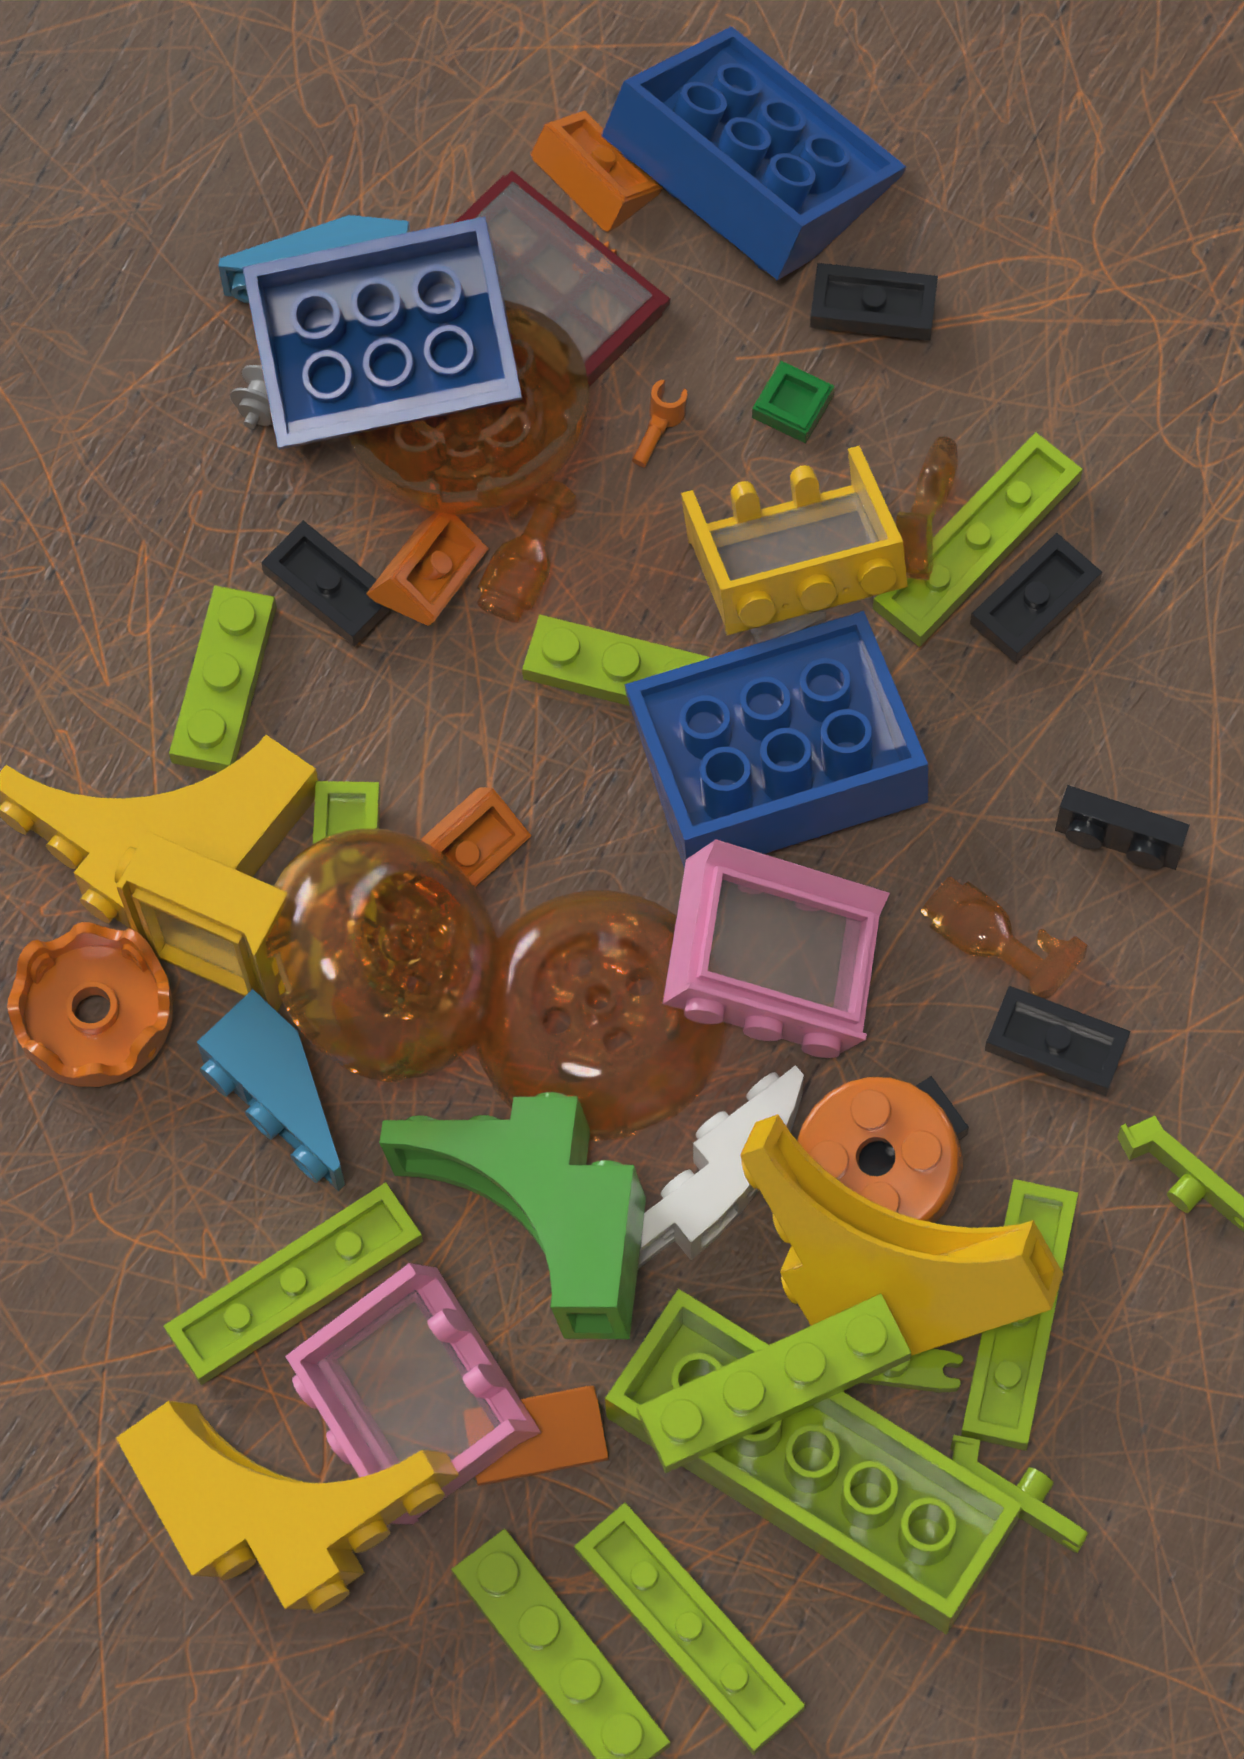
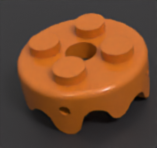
(81, 964)
(907, 1119)

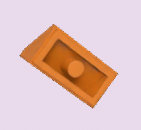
(593, 170)
(429, 568)
(478, 834)
(568, 1437)

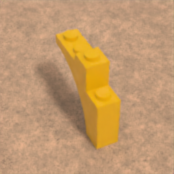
(226, 817)
(848, 1249)
(301, 1532)

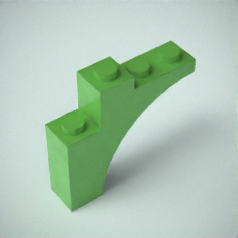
(538, 1173)

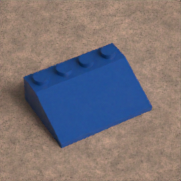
(750, 150)
(382, 332)
(780, 740)

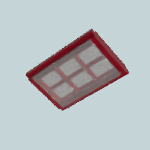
(566, 273)

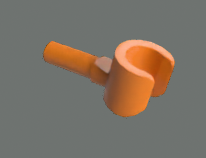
(662, 416)

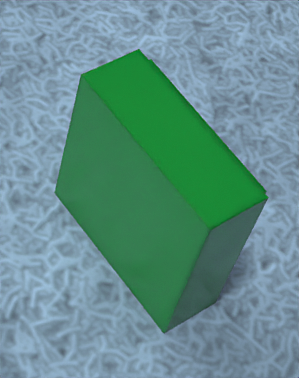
(793, 401)

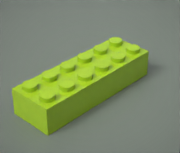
(833, 1474)

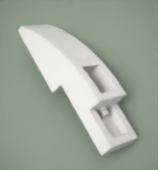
(706, 1203)

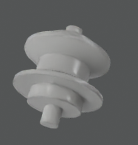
(253, 401)

